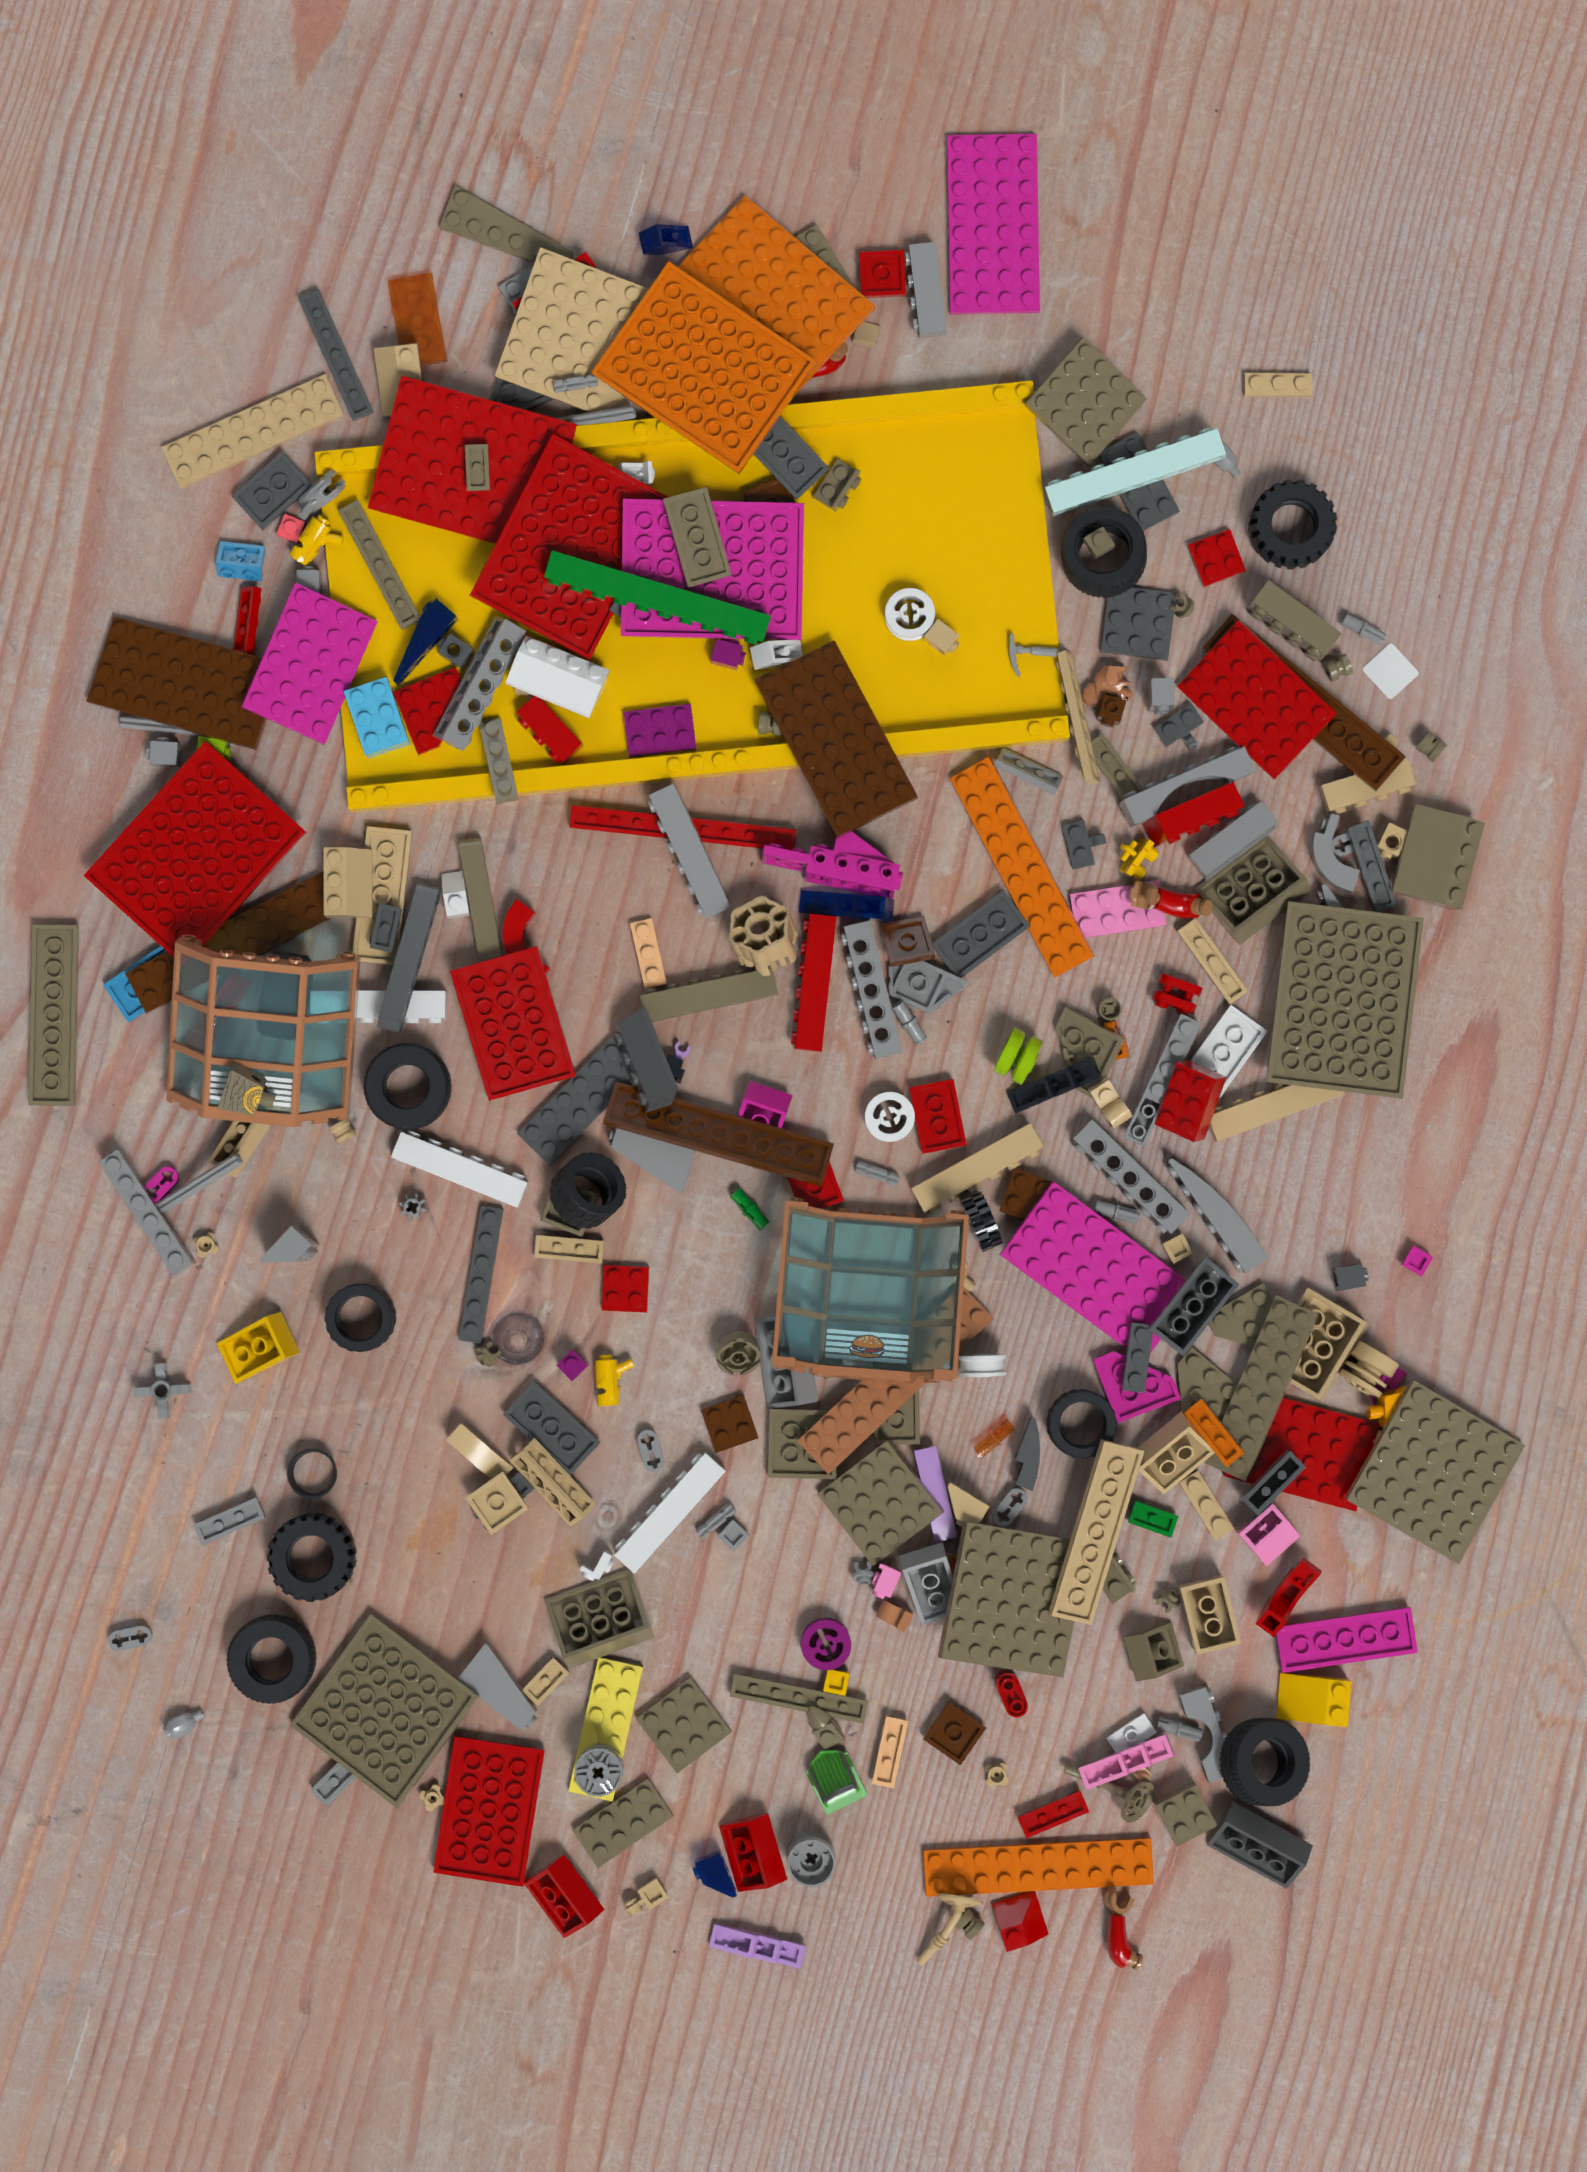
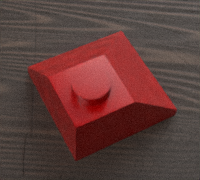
(1020, 1920)

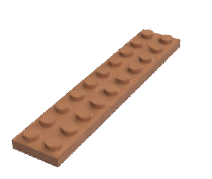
(874, 1402)

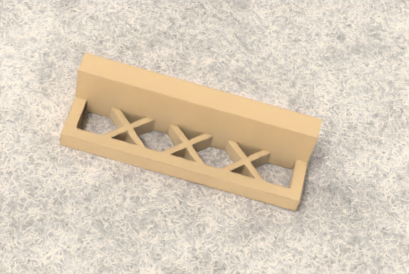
(554, 1480)

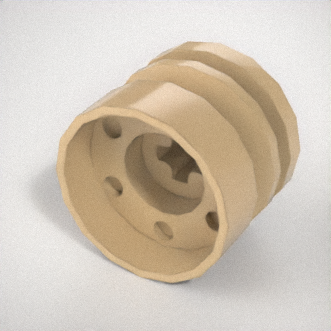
(1368, 1369)

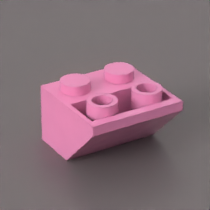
(1268, 1534)

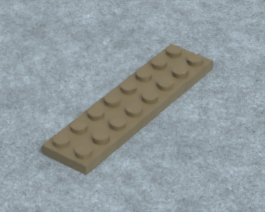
(53, 1015)
(1265, 1382)

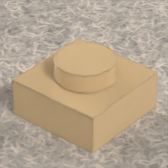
(1177, 1248)

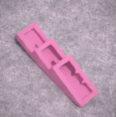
(1126, 1761)

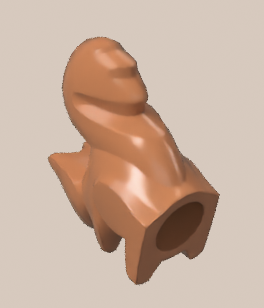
(1106, 682)

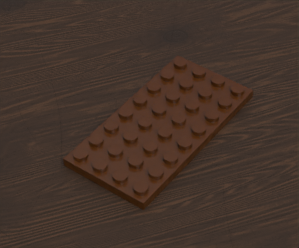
(177, 682)
(835, 739)

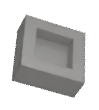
(733, 1535)

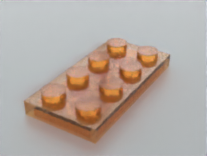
(418, 316)

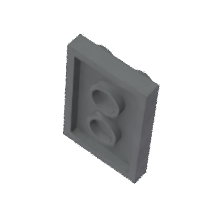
(272, 491)

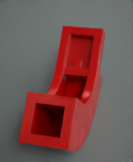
(514, 927)
(1286, 1595)

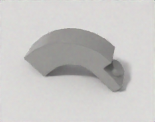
(1325, 862)

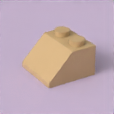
(965, 1505)

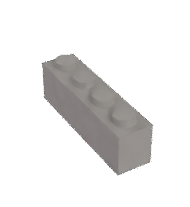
(926, 289)
(1233, 840)

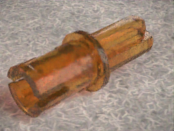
(994, 1438)

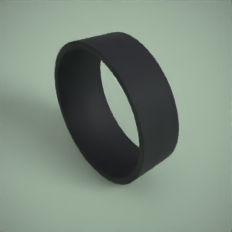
(290, 1475)

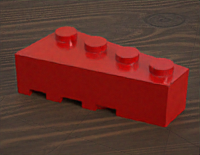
(1193, 814)

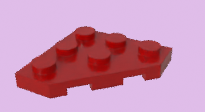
(424, 706)

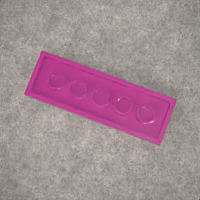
(1346, 1639)

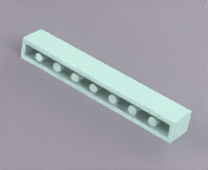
(1135, 471)

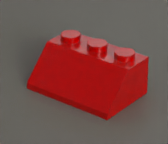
(753, 1853)
(564, 1896)

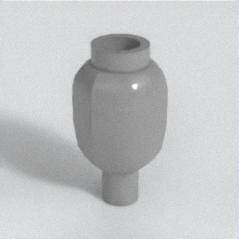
(1228, 463)
(182, 1724)

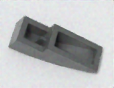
(1029, 1455)

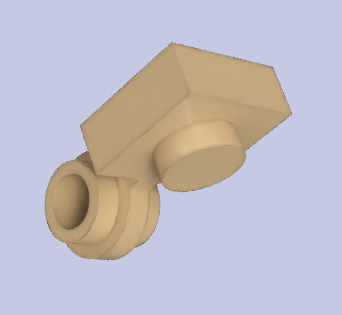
(651, 1894)

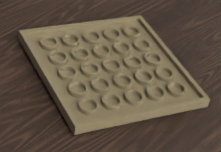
(1434, 1471)
(1004, 1599)
(384, 1710)

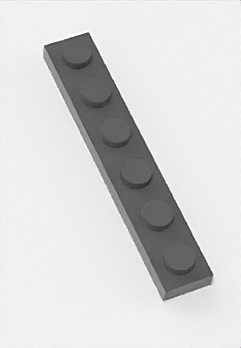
(336, 355)
(481, 1274)

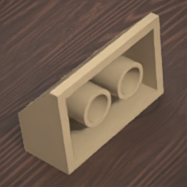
(390, 365)
(348, 882)
(1173, 1453)

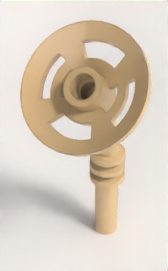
(958, 1904)

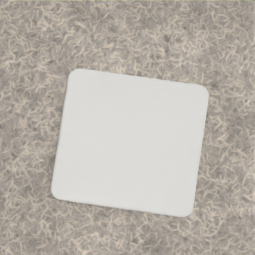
(1390, 671)

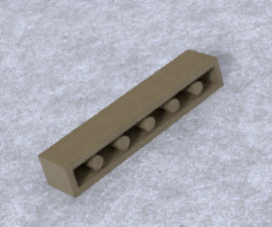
(708, 995)

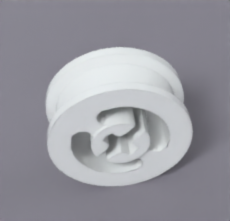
(893, 616)
(906, 1109)
(982, 1365)

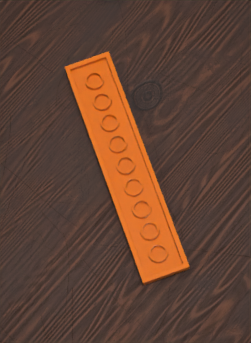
(1022, 867)
(1038, 1866)

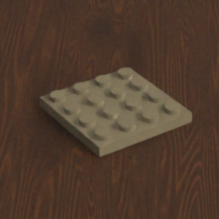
(1085, 401)
(880, 1502)

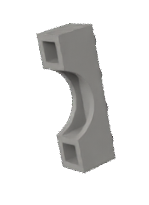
(1197, 1705)

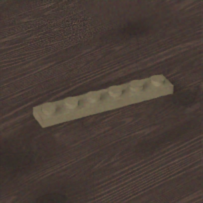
(379, 564)
(798, 1697)

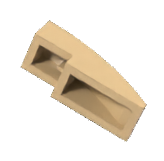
(478, 1452)

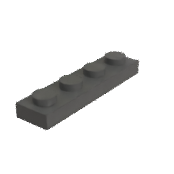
(1371, 866)

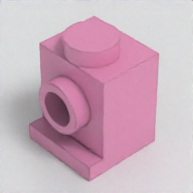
(885, 1581)

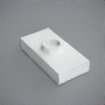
(1131, 1733)

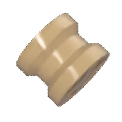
(342, 1131)

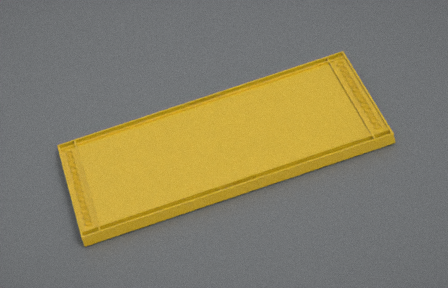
(940, 509)

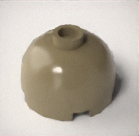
(738, 1353)

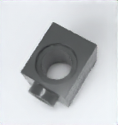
(464, 655)
(1350, 1277)

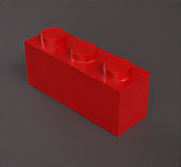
(548, 730)

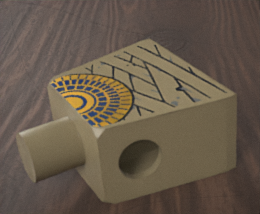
(244, 1091)

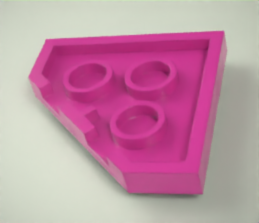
(1159, 1388)

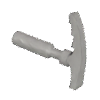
(1034, 650)

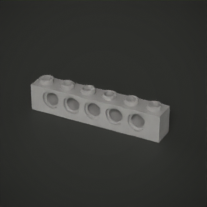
(469, 689)
(864, 932)
(1176, 1213)

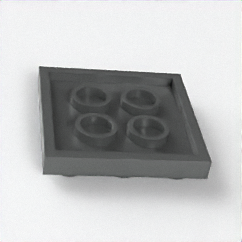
(1139, 624)

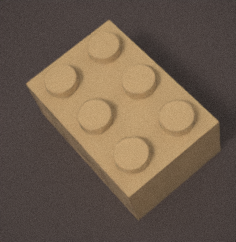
(1209, 1614)

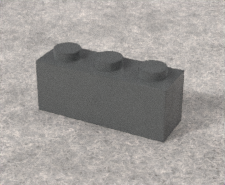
(1272, 1482)

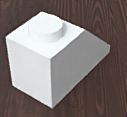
(775, 653)
(455, 895)

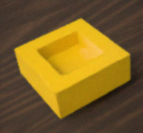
(836, 1682)

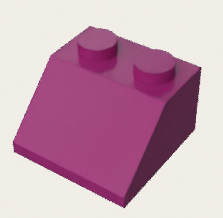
(765, 1105)

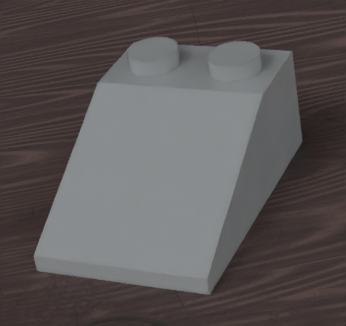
(928, 1580)

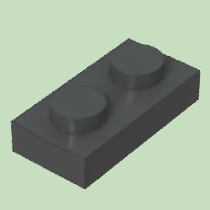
(386, 928)

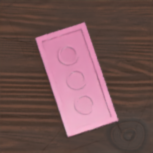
(1110, 912)

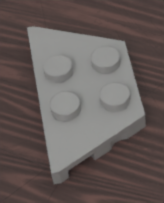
(923, 985)

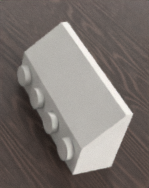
(557, 676)

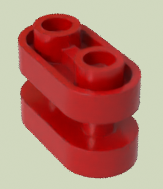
(1164, 999)
(1011, 1694)

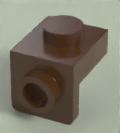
(1111, 711)

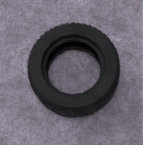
(1104, 583)

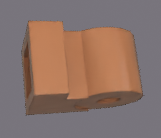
(894, 1615)

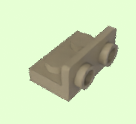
(837, 485)
(1117, 1582)

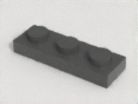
(1137, 1357)

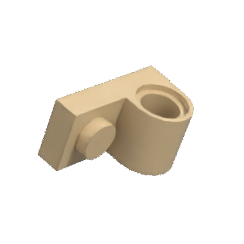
(1110, 1103)

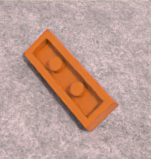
(1214, 1432)

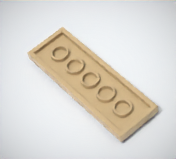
(390, 875)

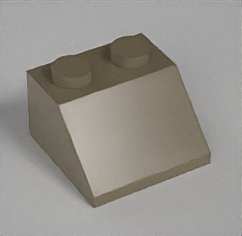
(1153, 1652)

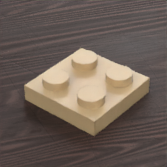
(497, 1503)

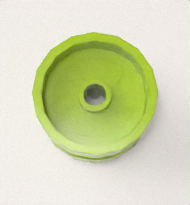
(1021, 1057)

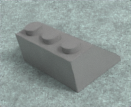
(292, 1246)

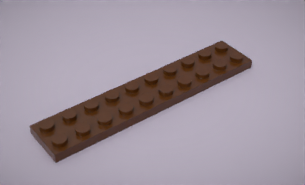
(1346, 735)
(251, 931)
(722, 1135)

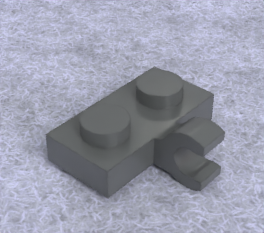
(1179, 727)
(1080, 844)

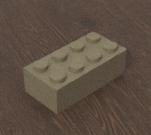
(1293, 621)

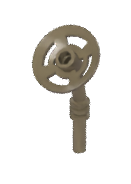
(1130, 1797)

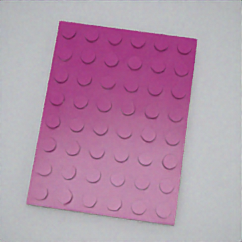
(763, 555)

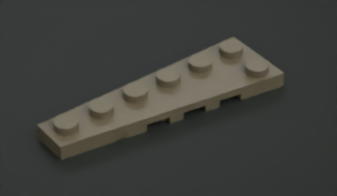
(488, 226)

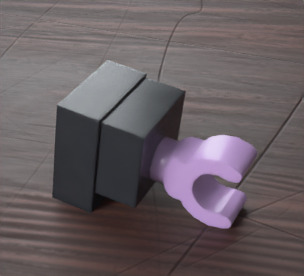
(676, 1062)

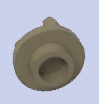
(1185, 606)
(484, 1357)
(1169, 1596)

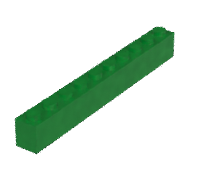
(656, 596)

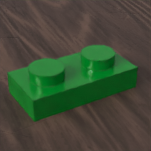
(1153, 1519)

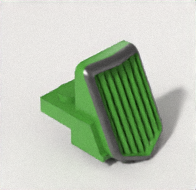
(835, 1780)

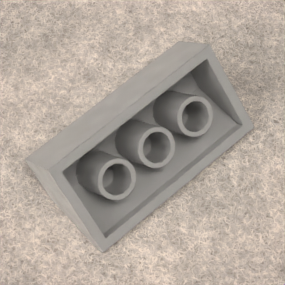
(781, 1386)

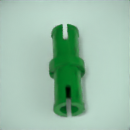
(749, 1209)

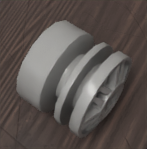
(599, 1756)
(808, 1871)

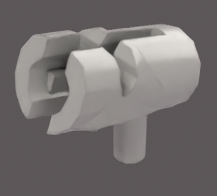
(317, 497)

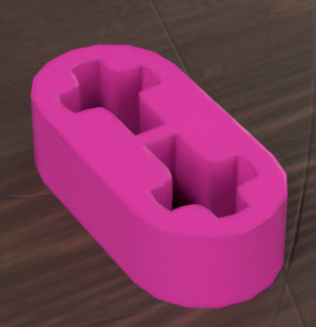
(166, 1187)

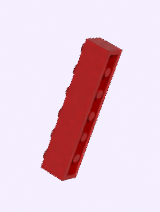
(815, 983)

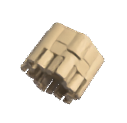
(763, 949)

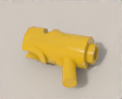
(314, 536)
(607, 1376)

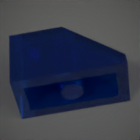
(665, 239)
(715, 1873)

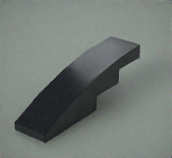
(1054, 1085)

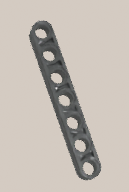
(409, 957)

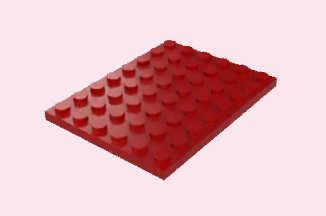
(425, 459)
(565, 508)
(195, 851)

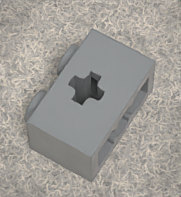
(1160, 695)

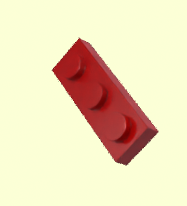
(247, 619)
(1053, 1814)

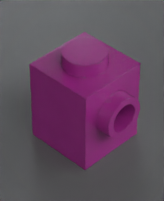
(728, 654)

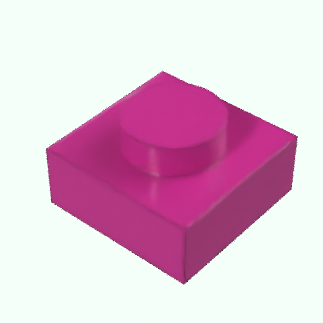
(1417, 1261)

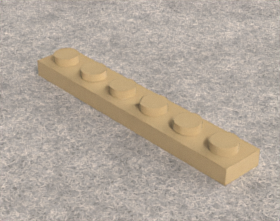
(1079, 725)

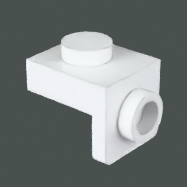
(641, 471)
(604, 1565)

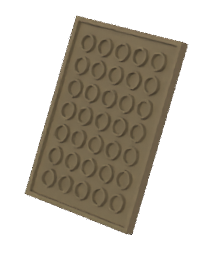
(1344, 1000)

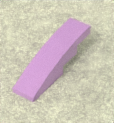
(932, 1477)
(758, 1946)

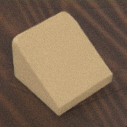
(866, 334)

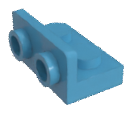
(240, 561)

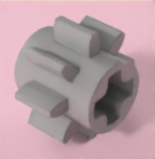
(406, 1205)

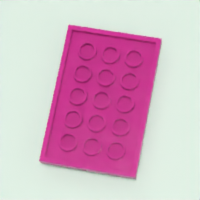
(309, 663)

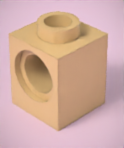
(942, 638)
(1395, 832)

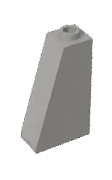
(661, 1159)
(498, 1687)

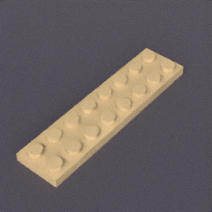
(252, 431)
(1096, 1532)

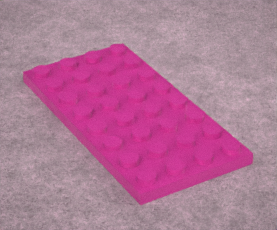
(993, 224)
(1091, 1265)

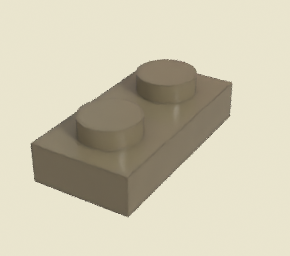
(477, 467)

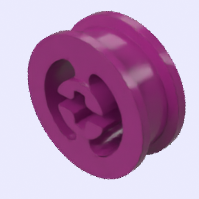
(841, 1636)

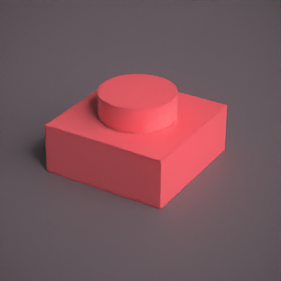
(291, 528)

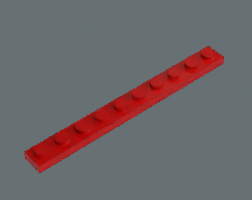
(709, 830)

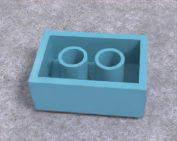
(377, 717)

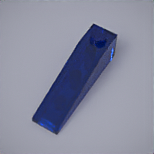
(429, 631)
(847, 905)

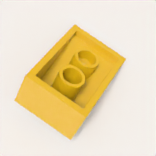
(258, 1347)
(1314, 1699)

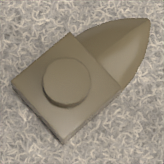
(824, 1727)

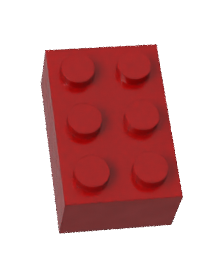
(1190, 1100)

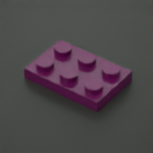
(660, 730)

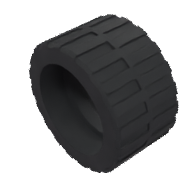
(606, 1178)
(333, 1314)
(1063, 1402)

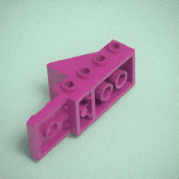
(850, 867)

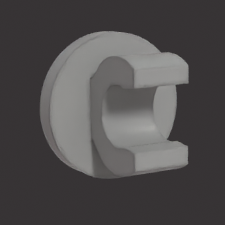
(863, 1577)

